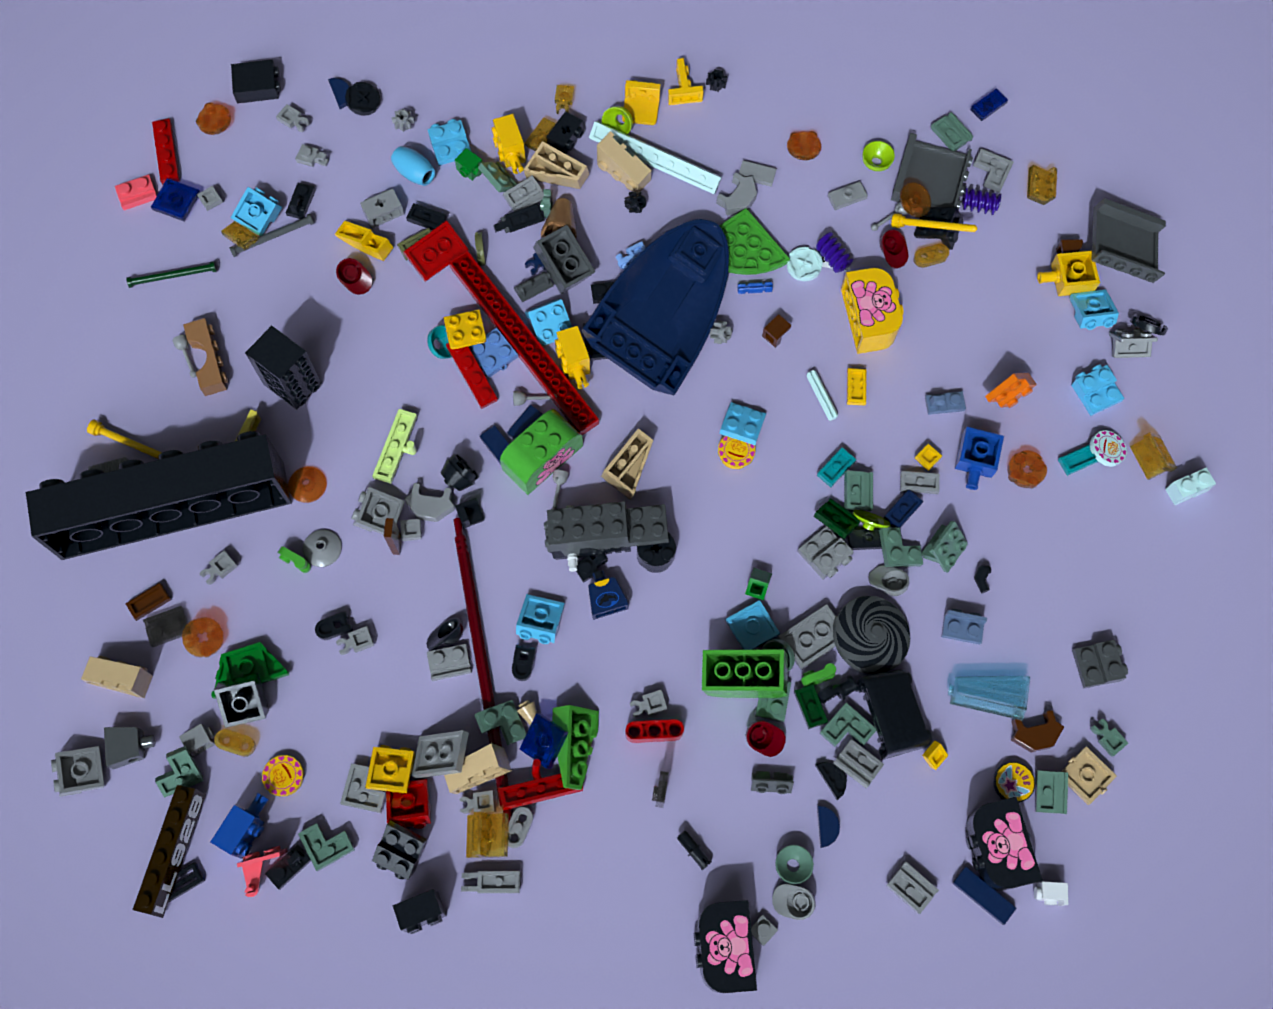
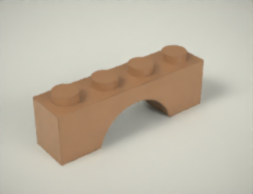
(210, 376)

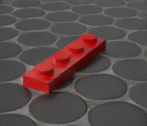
(165, 150)
(473, 376)

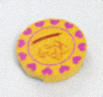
(735, 453)
(282, 775)

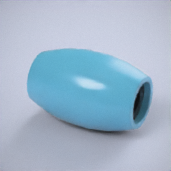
(413, 165)

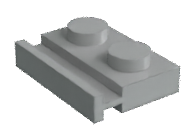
(524, 194)
(448, 662)
(858, 763)
(912, 887)

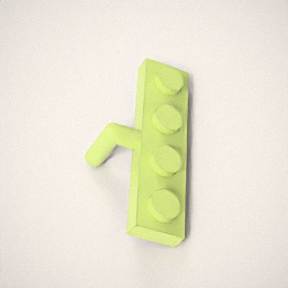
(395, 446)

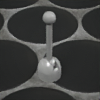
(898, 209)
(182, 344)
(520, 398)
(559, 477)

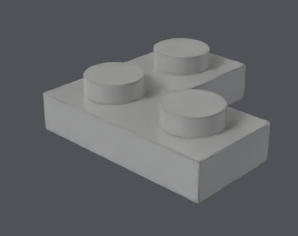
(996, 166)
(357, 795)

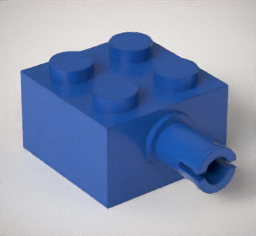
(978, 455)
(240, 828)

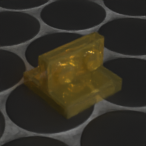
(1153, 456)
(487, 835)

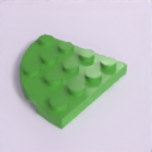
(750, 246)

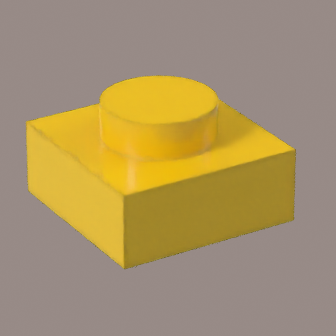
(928, 457)
(935, 755)

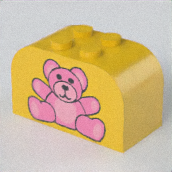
(872, 308)

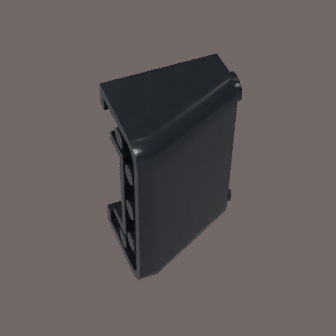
(895, 713)

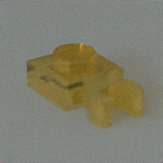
(563, 97)

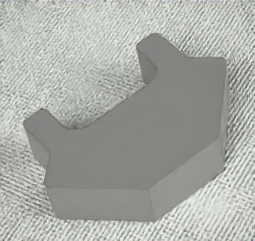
(741, 198)
(429, 507)

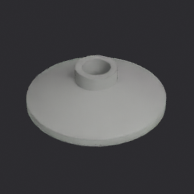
(326, 555)

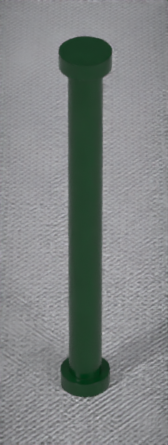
(171, 274)

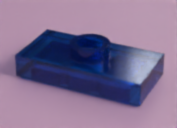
(989, 104)

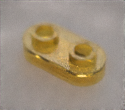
(932, 255)
(236, 742)

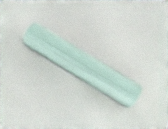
(822, 395)

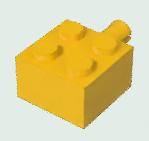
(509, 142)
(1072, 273)
(573, 355)

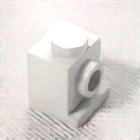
(1052, 893)

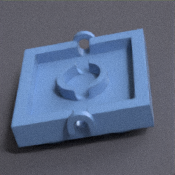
(493, 353)

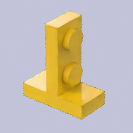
(685, 92)

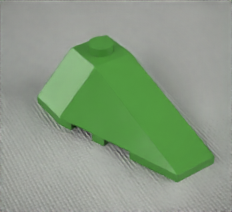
(582, 728)

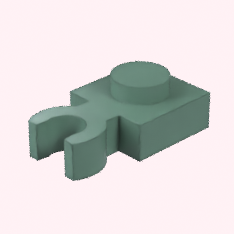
(547, 203)
(1111, 739)

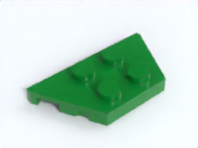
(249, 661)

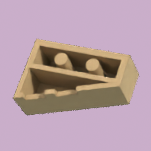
(621, 165)
(556, 167)
(628, 464)
(117, 676)
(479, 768)

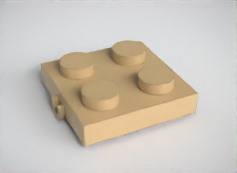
(1088, 775)

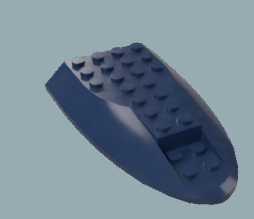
(663, 305)

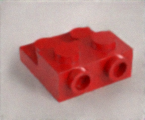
(411, 807)

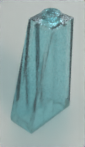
(992, 694)

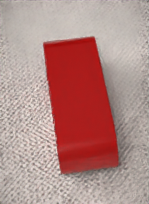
(663, 726)

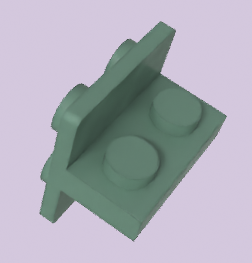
(945, 546)

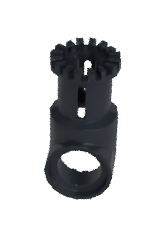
(841, 690)

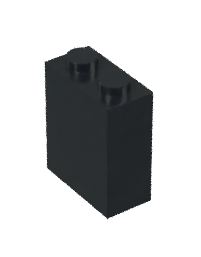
(255, 81)

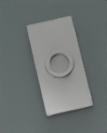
(847, 195)

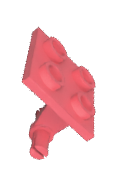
(252, 867)

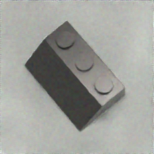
(563, 259)

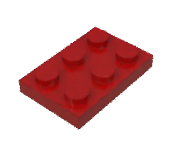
(435, 251)

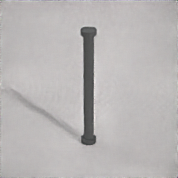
(274, 234)

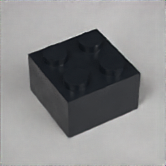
(241, 700)
(419, 911)

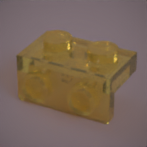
(1042, 184)

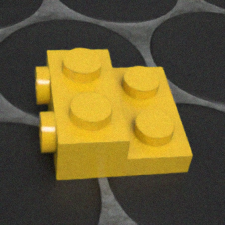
(390, 769)

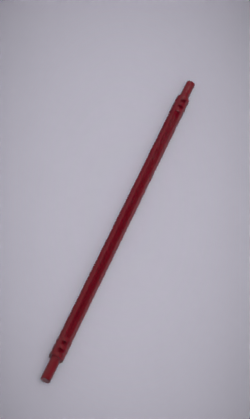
(477, 640)

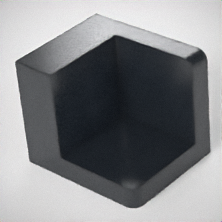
(469, 513)

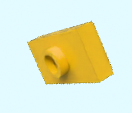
(856, 386)

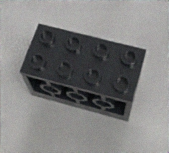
(283, 367)

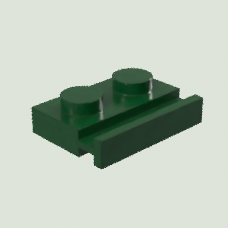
(837, 518)

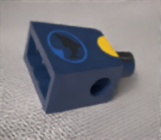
(606, 596)

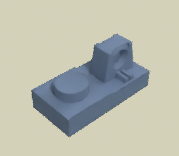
(945, 403)

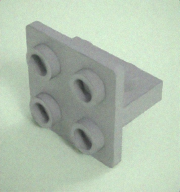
(1132, 343)

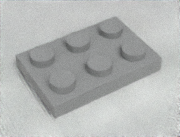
(811, 637)
(440, 754)

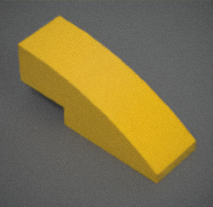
(364, 240)

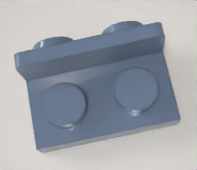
(963, 626)

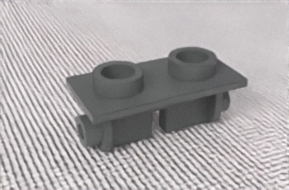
(534, 286)
(780, 784)

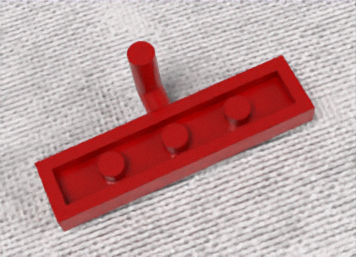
(534, 790)

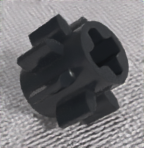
(716, 80)
(635, 202)

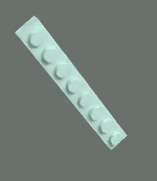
(660, 159)

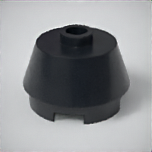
(458, 473)

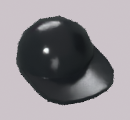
(446, 633)

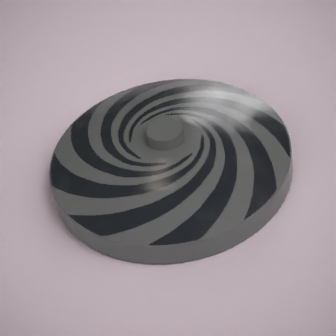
(871, 635)

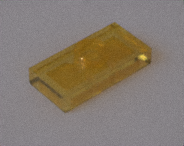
(539, 134)
(239, 235)

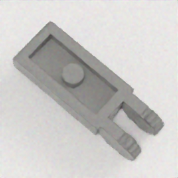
(493, 882)

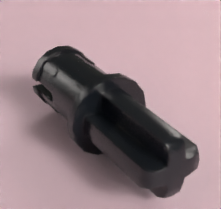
(694, 850)

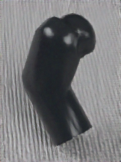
(981, 576)

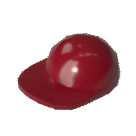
(894, 248)
(354, 276)
(765, 738)

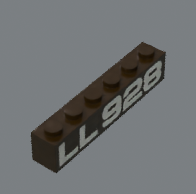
(169, 851)

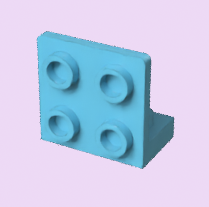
(548, 320)

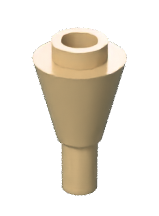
(527, 711)

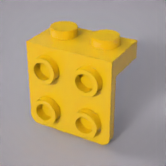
(642, 101)
(465, 329)

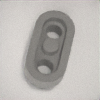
(518, 827)

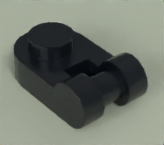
(326, 628)
(521, 668)

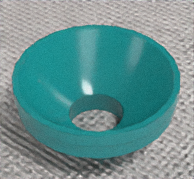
(439, 333)

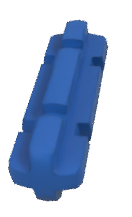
(755, 287)

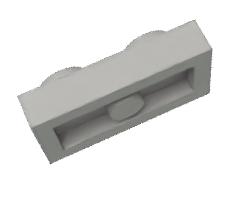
(919, 482)

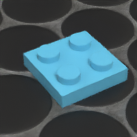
(742, 423)
(752, 626)

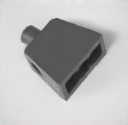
(125, 745)

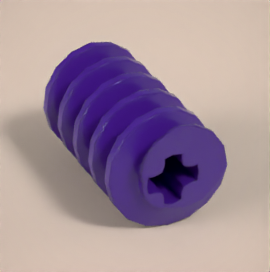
(981, 201)
(832, 254)

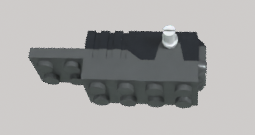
(602, 529)

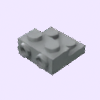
(375, 509)
(826, 553)
(77, 771)

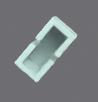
(1190, 486)

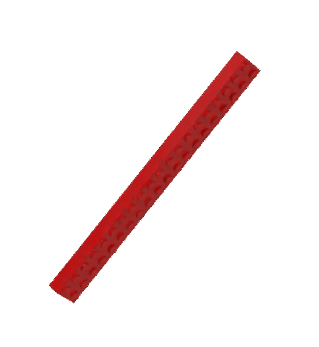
(524, 343)

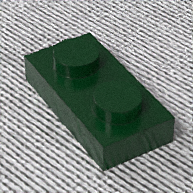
(810, 706)

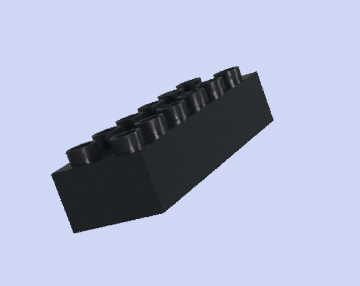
(158, 496)

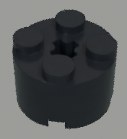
(659, 561)

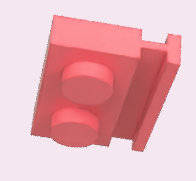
(136, 192)

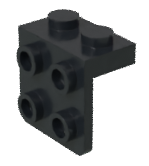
(942, 214)

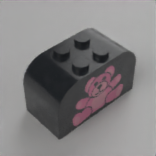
(1001, 846)
(726, 947)

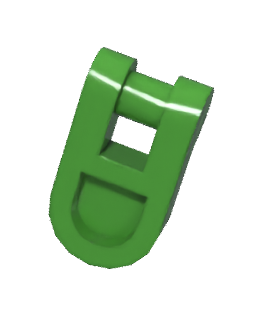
(299, 562)
(812, 677)

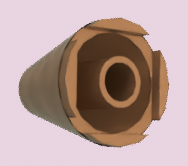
(559, 216)

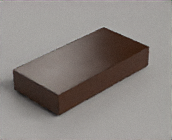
(148, 601)

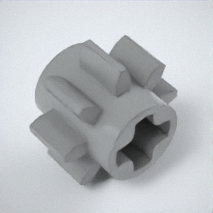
(402, 120)
(720, 332)

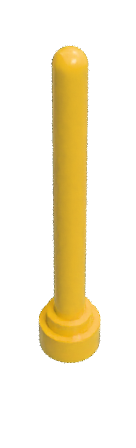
(899, 221)
(96, 428)

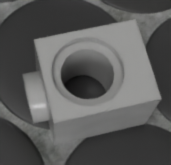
(198, 739)

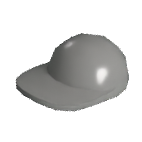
(890, 580)
(793, 901)

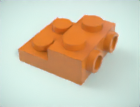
(1012, 389)

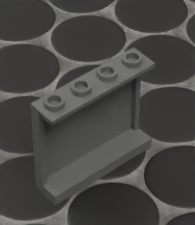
(936, 170)
(1126, 240)

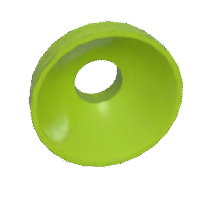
(610, 119)
(878, 150)

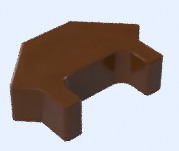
(1039, 736)

